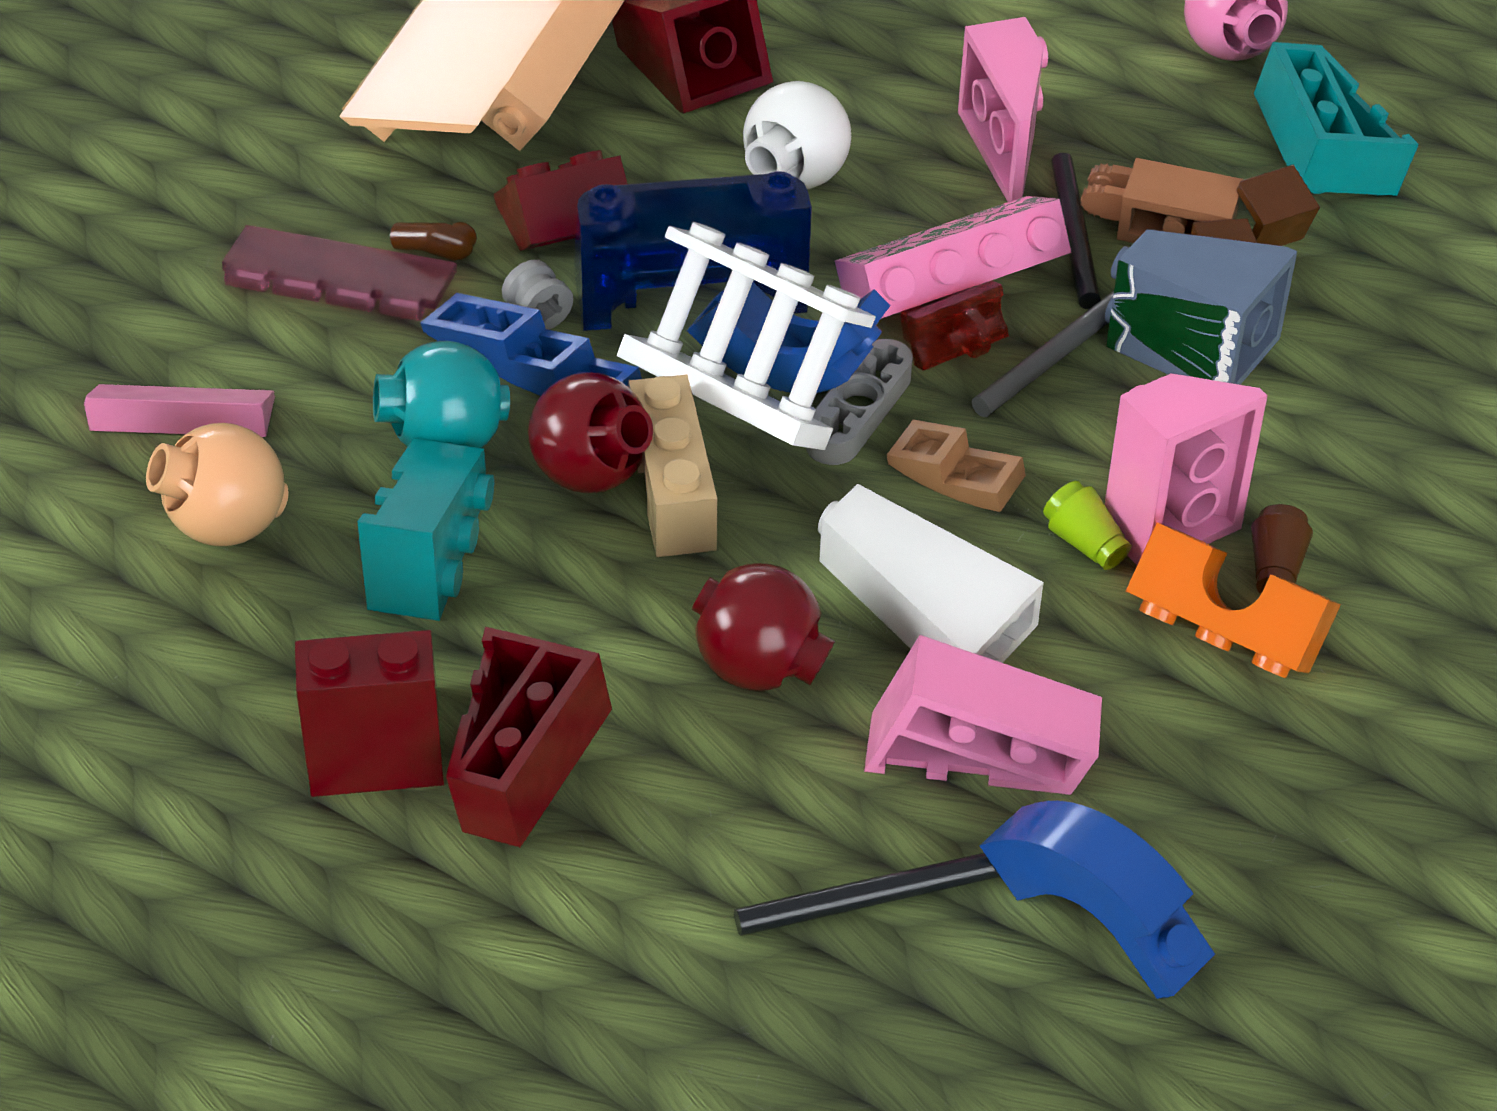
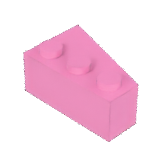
(983, 719)

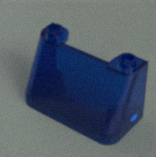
(625, 226)

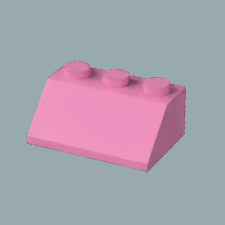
(1183, 458)

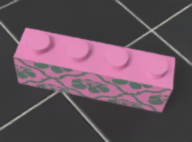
(958, 253)

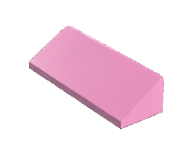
(175, 408)

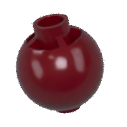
(589, 432)
(760, 627)

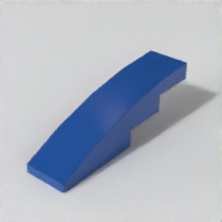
(519, 343)

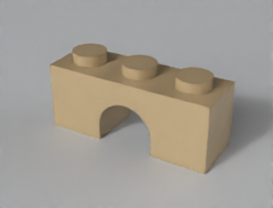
(676, 469)

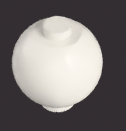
(797, 132)

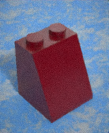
(695, 48)
(369, 712)

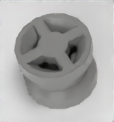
(536, 287)

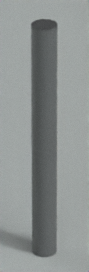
(1041, 359)

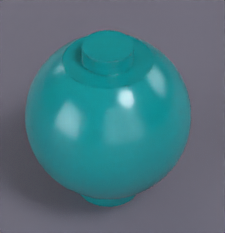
(442, 396)

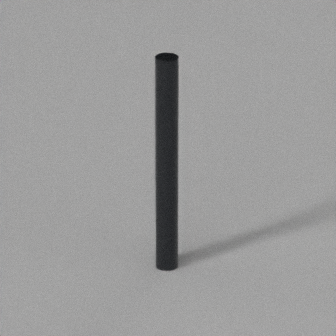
(1080, 255)
(863, 893)

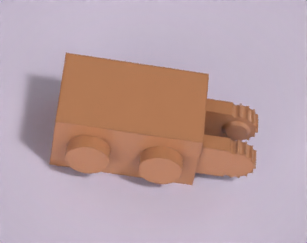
(1158, 197)

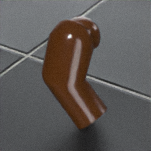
(440, 239)

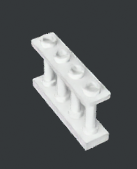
(748, 393)

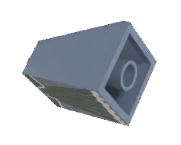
(1198, 303)

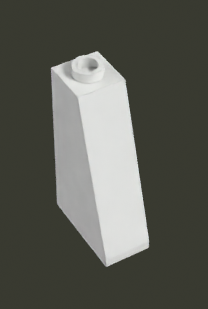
(926, 577)

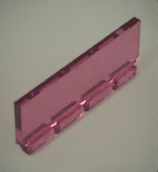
(347, 271)

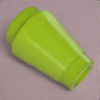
(1086, 524)

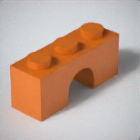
(1180, 579)

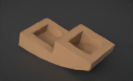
(944, 462)

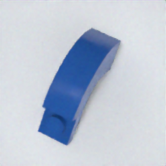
(849, 352)
(1112, 875)

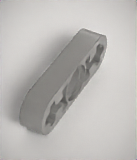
(860, 422)

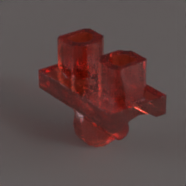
(955, 326)

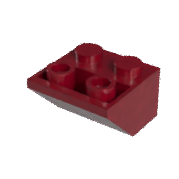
(543, 203)

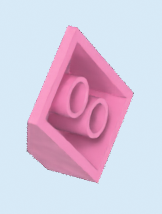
(1002, 96)

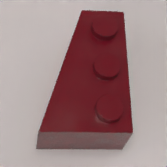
(523, 732)

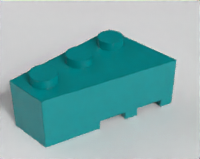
(1327, 126)
(424, 528)

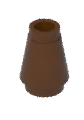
(1280, 543)

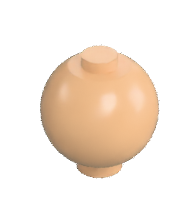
(219, 483)

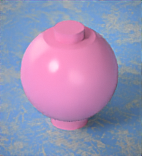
(1235, 27)

